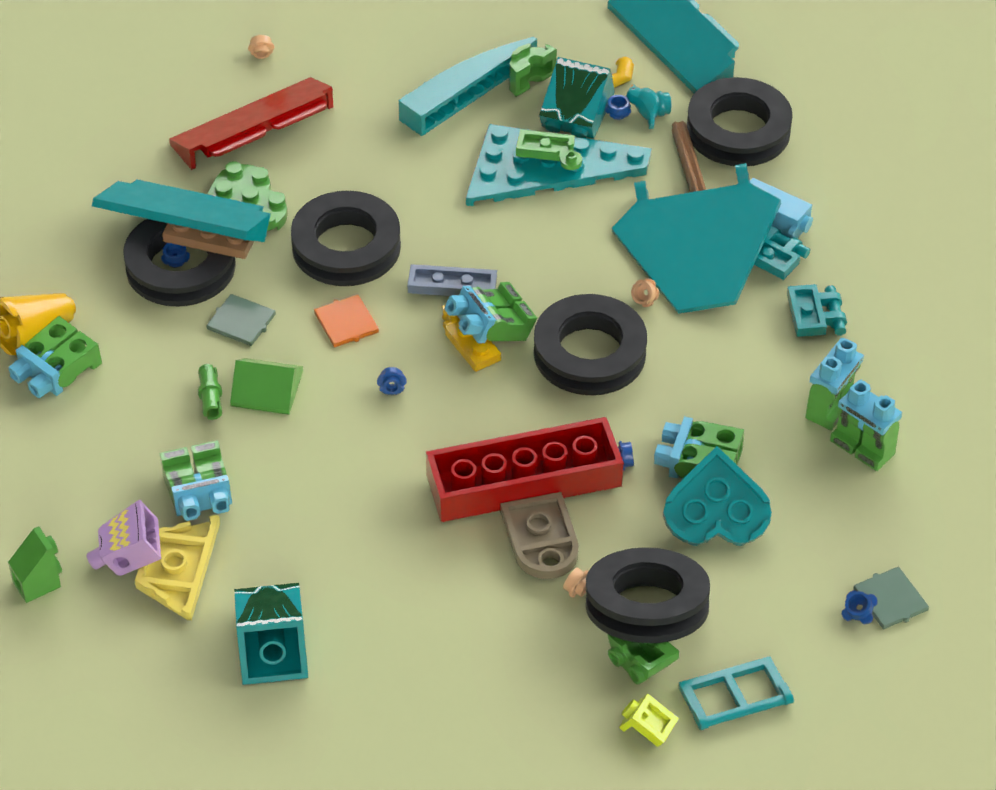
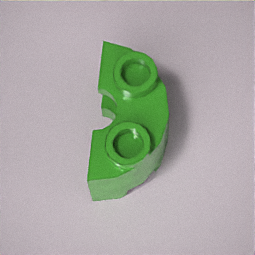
(530, 65)
(641, 659)

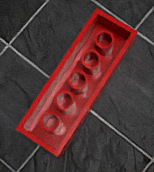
(519, 466)

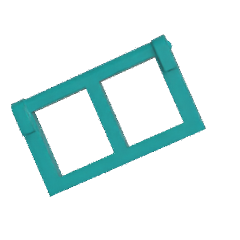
(743, 708)

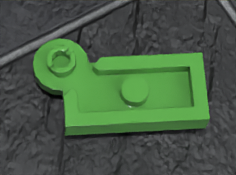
(549, 147)

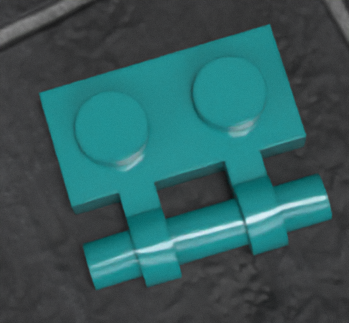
(780, 253)
(808, 313)

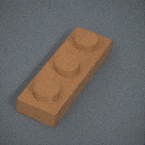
(207, 241)

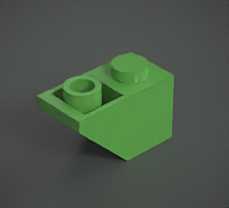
(35, 566)

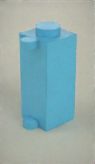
(794, 213)

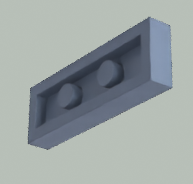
(448, 280)

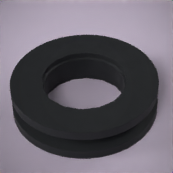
(739, 95)
(345, 267)
(167, 286)
(590, 375)
(647, 621)

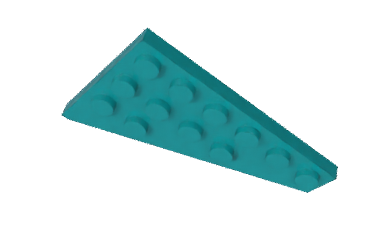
(504, 175)

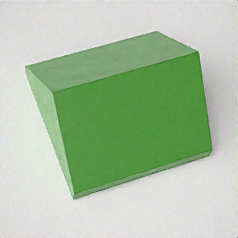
(265, 385)

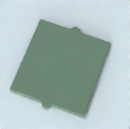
(241, 319)
(895, 595)

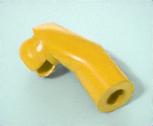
(624, 71)

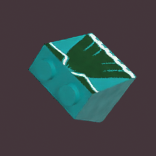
(576, 98)
(270, 633)

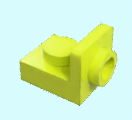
(649, 719)

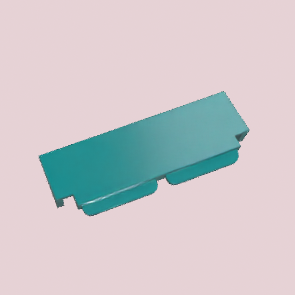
(681, 37)
(186, 209)

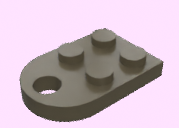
(540, 531)

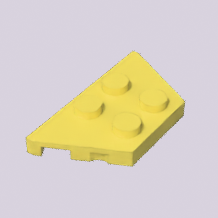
(182, 567)

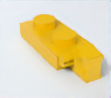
(476, 354)

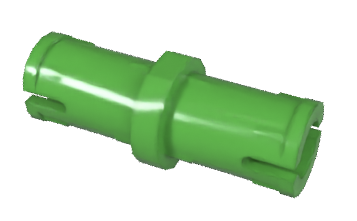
(210, 391)

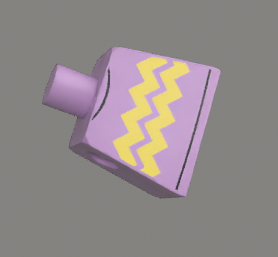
(127, 541)

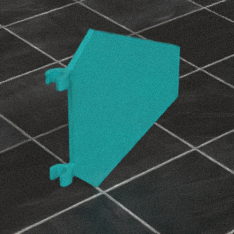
(699, 241)

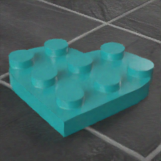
(719, 502)

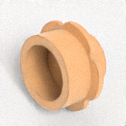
(261, 46)
(638, 292)
(576, 582)

